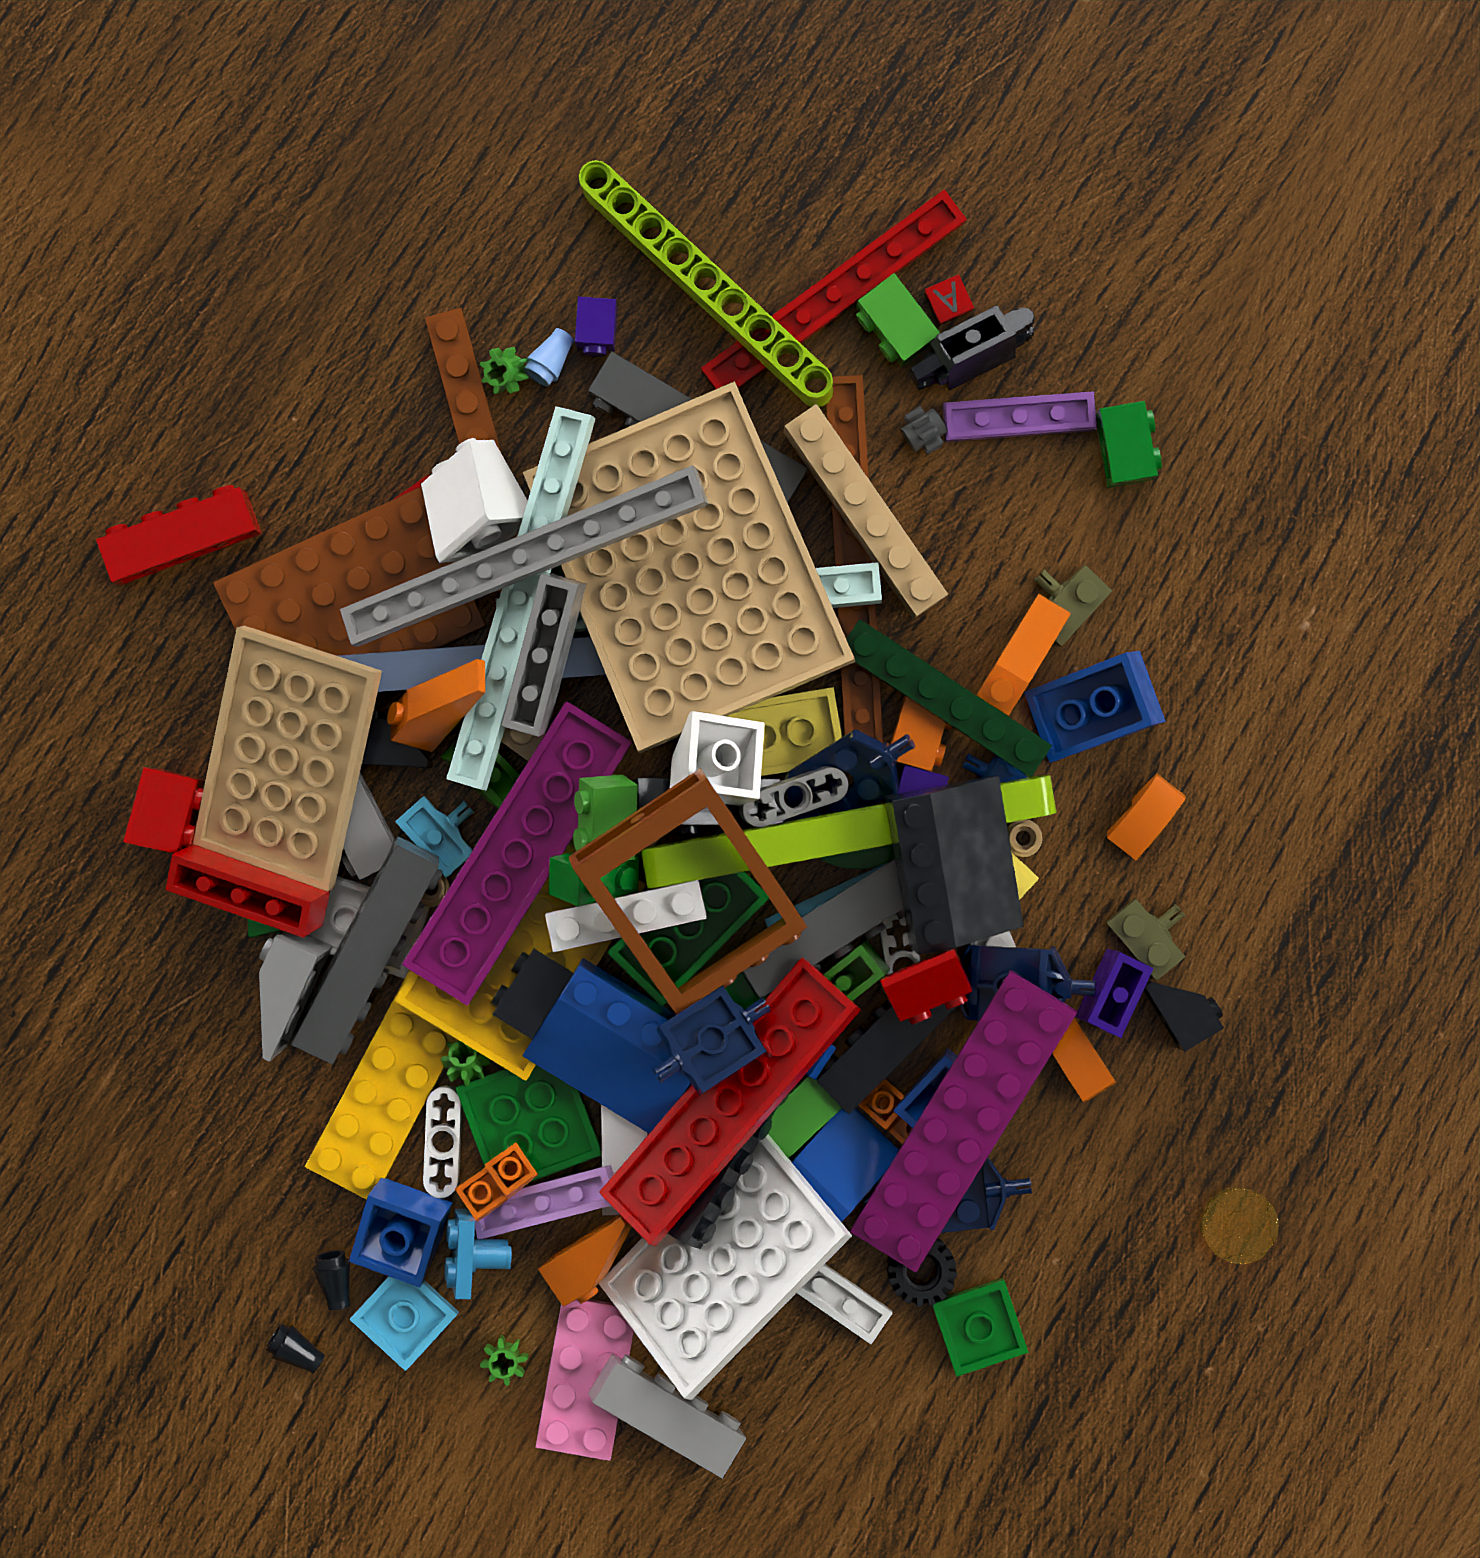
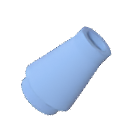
(548, 359)

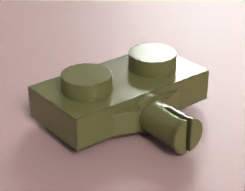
(1077, 595)
(1148, 936)

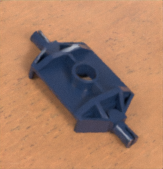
(864, 758)
(1041, 967)
(983, 1199)

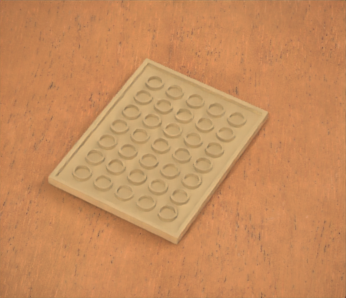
(709, 602)

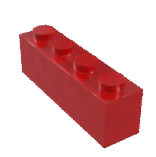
(179, 535)
(247, 890)

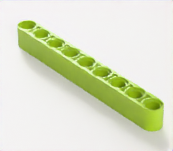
(700, 266)

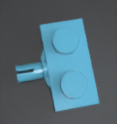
(438, 833)

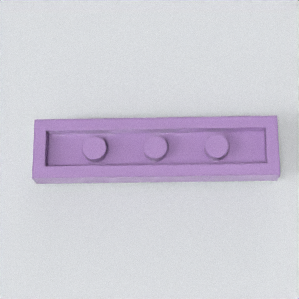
(547, 1202)

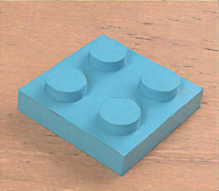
(404, 1319)

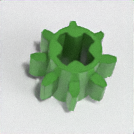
(493, 370)
(456, 1063)
(497, 1368)

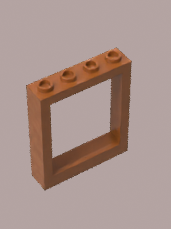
(646, 827)

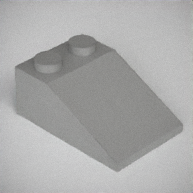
(286, 984)

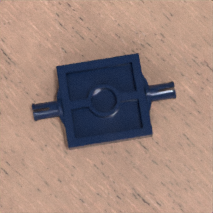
(711, 1040)

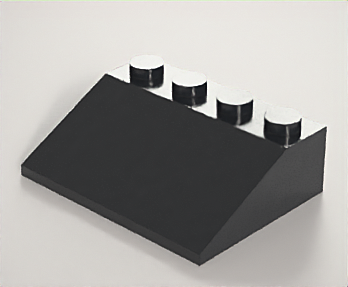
(954, 864)

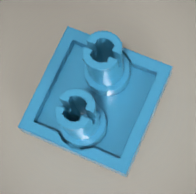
(470, 1254)

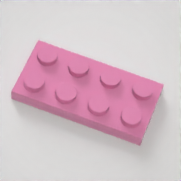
(581, 1348)

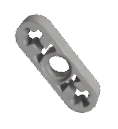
(816, 778)

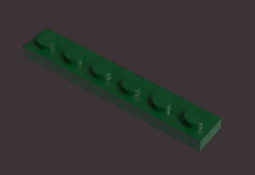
(946, 699)

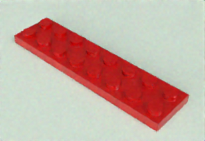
(709, 1129)

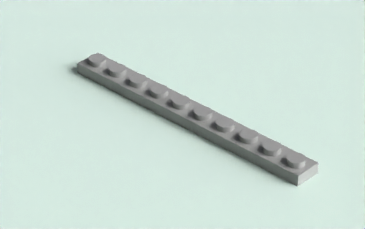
(525, 556)

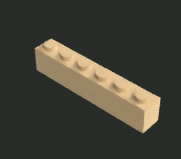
(864, 511)

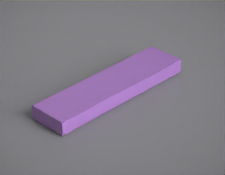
(1019, 416)

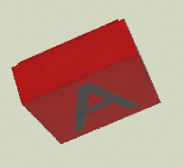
(948, 300)

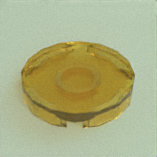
(1239, 1225)

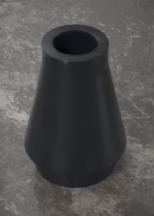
(333, 1276)
(294, 1349)

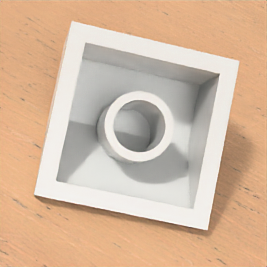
(726, 751)

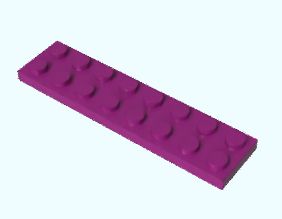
(513, 855)
(963, 1121)

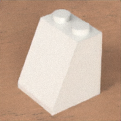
(472, 501)

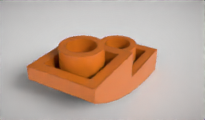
(1147, 816)
(1082, 1063)
(880, 1107)
(496, 1182)

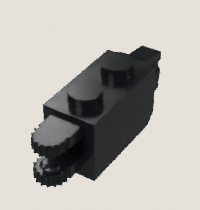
(974, 348)

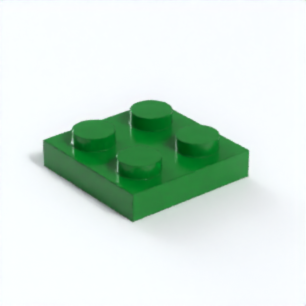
(980, 1327)

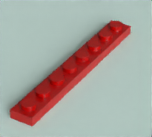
(844, 286)

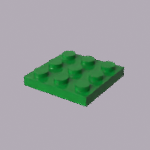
(537, 1114)

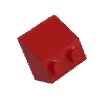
(164, 810)
(926, 986)

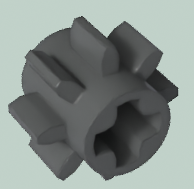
(923, 430)

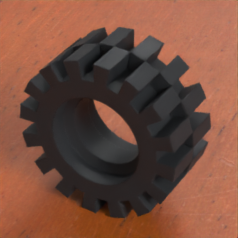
(929, 1291)

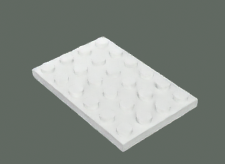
(710, 1301)

